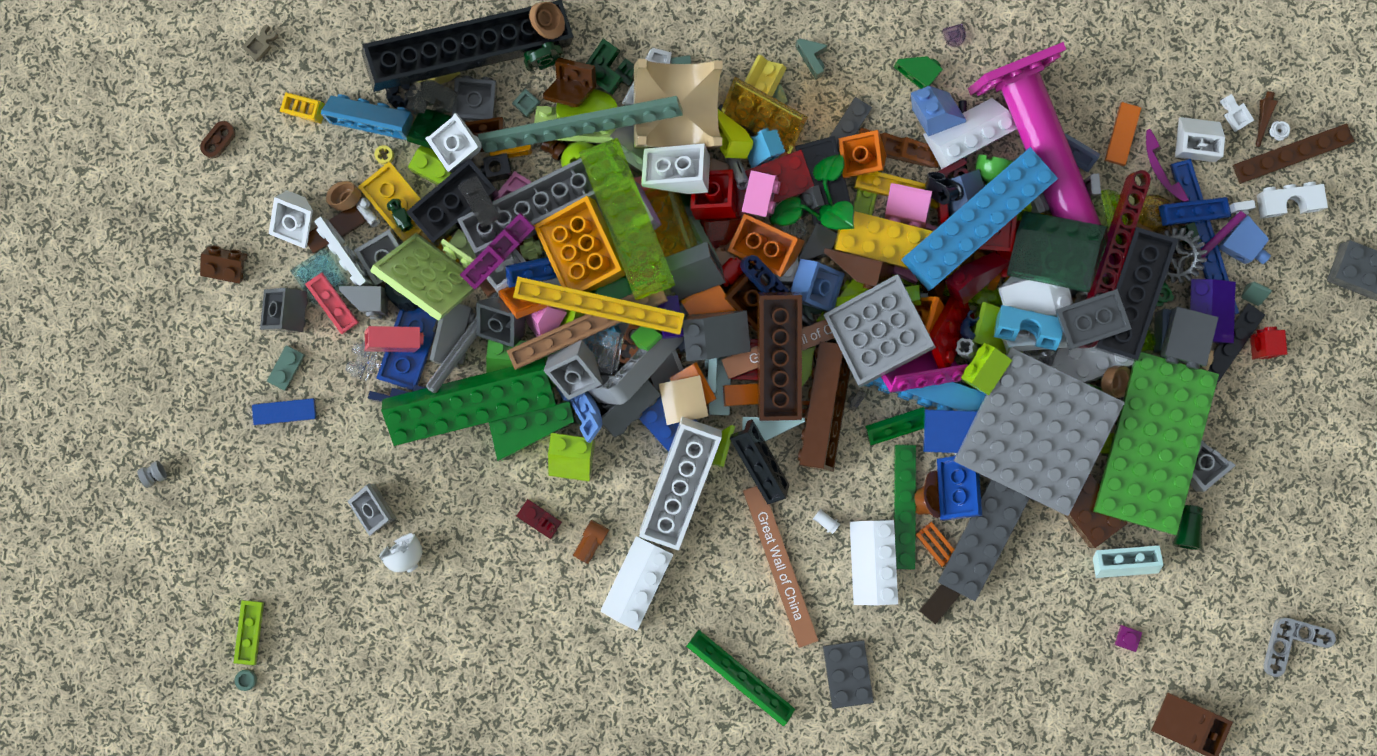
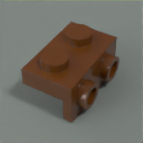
(222, 264)

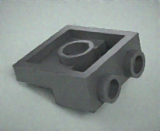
(475, 98)

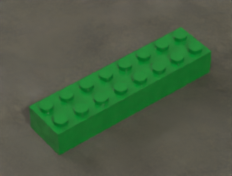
(468, 402)

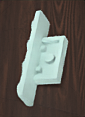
(717, 379)

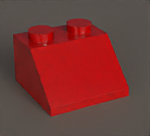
(720, 199)

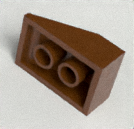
(862, 269)

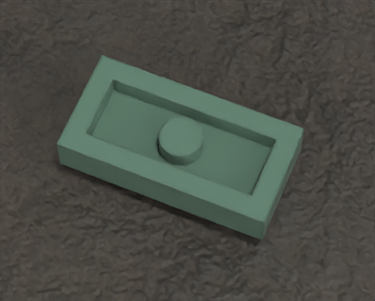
(285, 368)

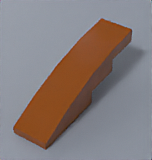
(907, 150)

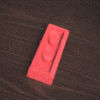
(331, 303)

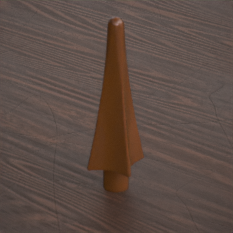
(1267, 107)

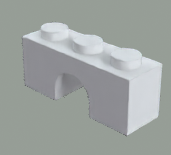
(1308, 197)

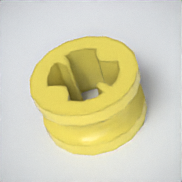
(377, 154)

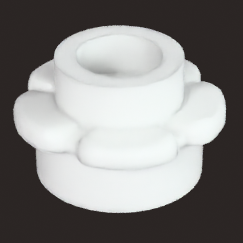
(1283, 126)

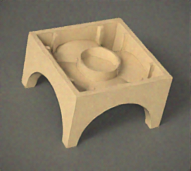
(698, 94)

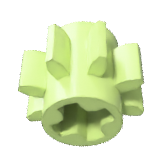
(531, 249)

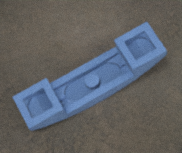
(588, 414)

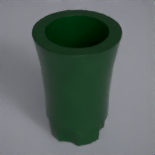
(1190, 529)

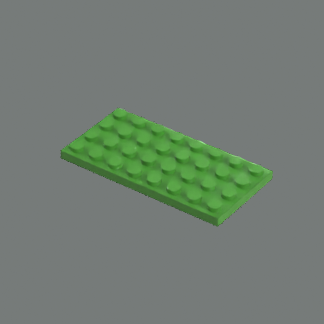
(1156, 443)

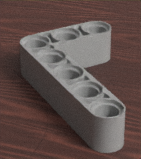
(634, 373)

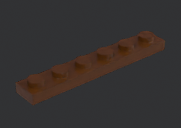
(1293, 153)

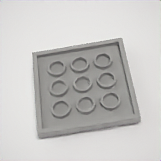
(879, 331)

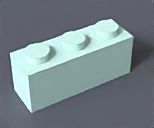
(1127, 561)

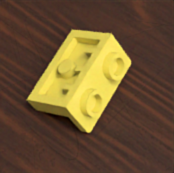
(765, 75)

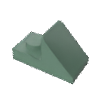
(809, 51)

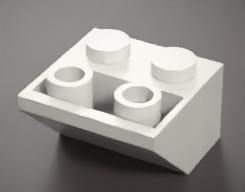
(1199, 140)

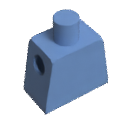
(1246, 242)

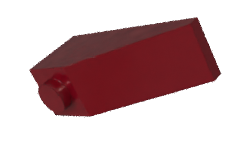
(974, 276)

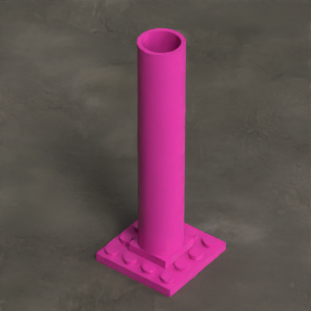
(1042, 131)

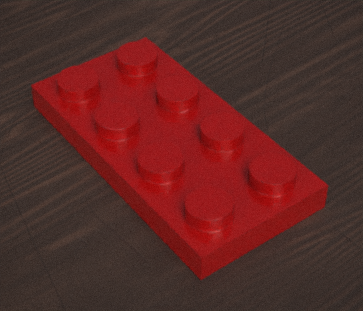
(791, 172)
(947, 332)

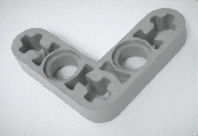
(1292, 633)

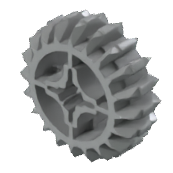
(1196, 253)

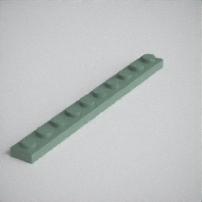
(581, 124)

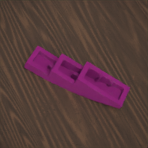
(497, 250)

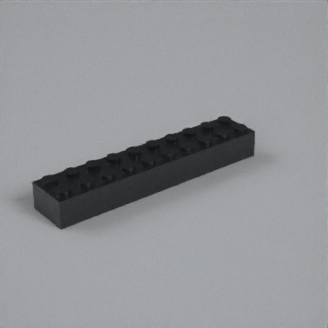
(455, 48)

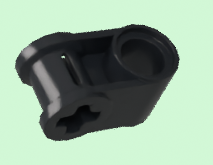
(943, 188)

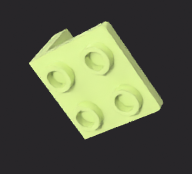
(459, 249)

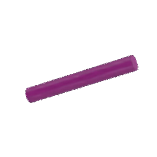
(1224, 232)

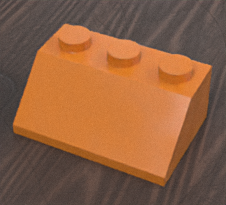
(770, 244)

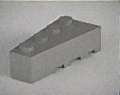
(1209, 468)

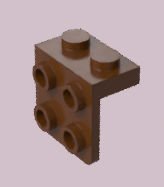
(572, 83)

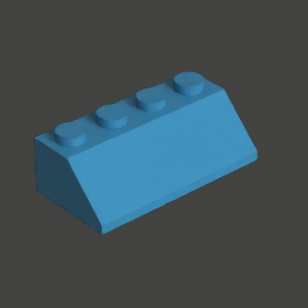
(368, 117)

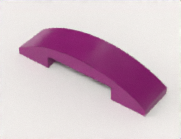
(1153, 146)

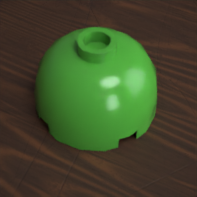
(990, 167)

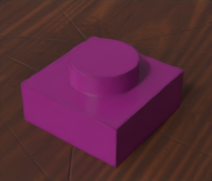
(1128, 638)

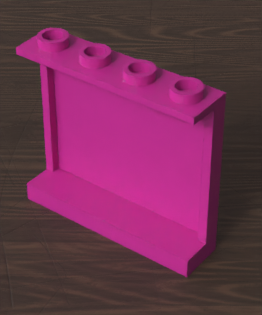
(922, 373)

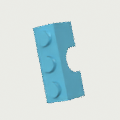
(1044, 327)

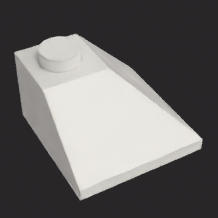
(291, 218)

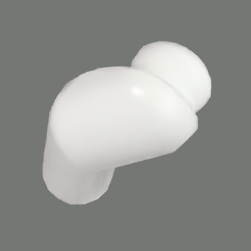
(369, 216)

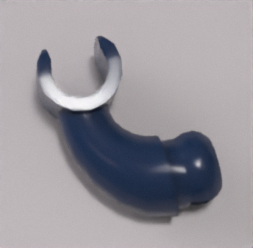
(965, 329)

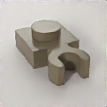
(257, 45)

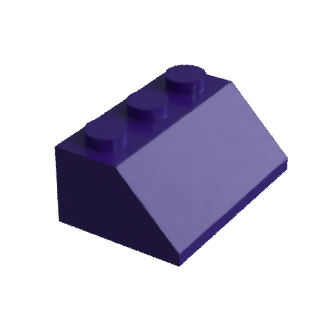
(1216, 299)

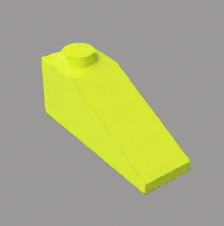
(735, 139)

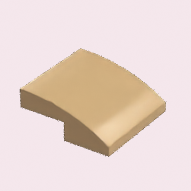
(683, 399)

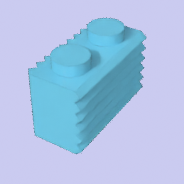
(765, 147)

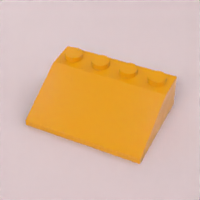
(580, 246)

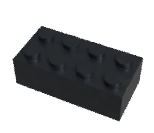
(442, 206)

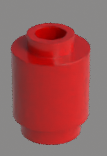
(732, 271)

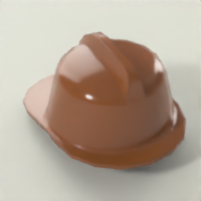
(928, 496)

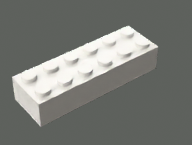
(680, 483)

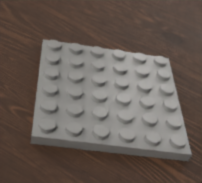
(1039, 432)

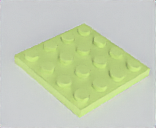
(424, 276)

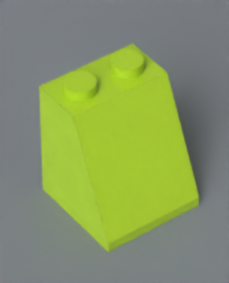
(985, 327)
(570, 457)

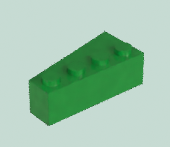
(523, 430)

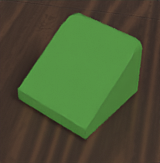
(645, 338)

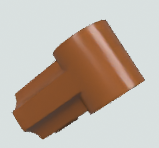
(592, 538)

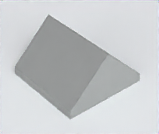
(371, 509)

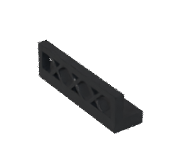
(760, 463)

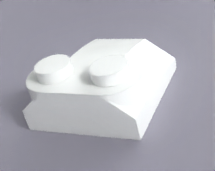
(454, 143)

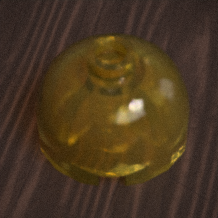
(1150, 213)

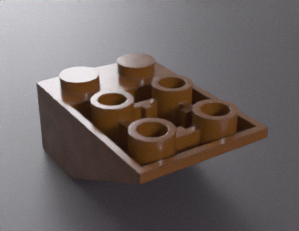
(1191, 726)

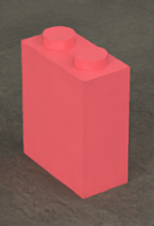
(393, 339)

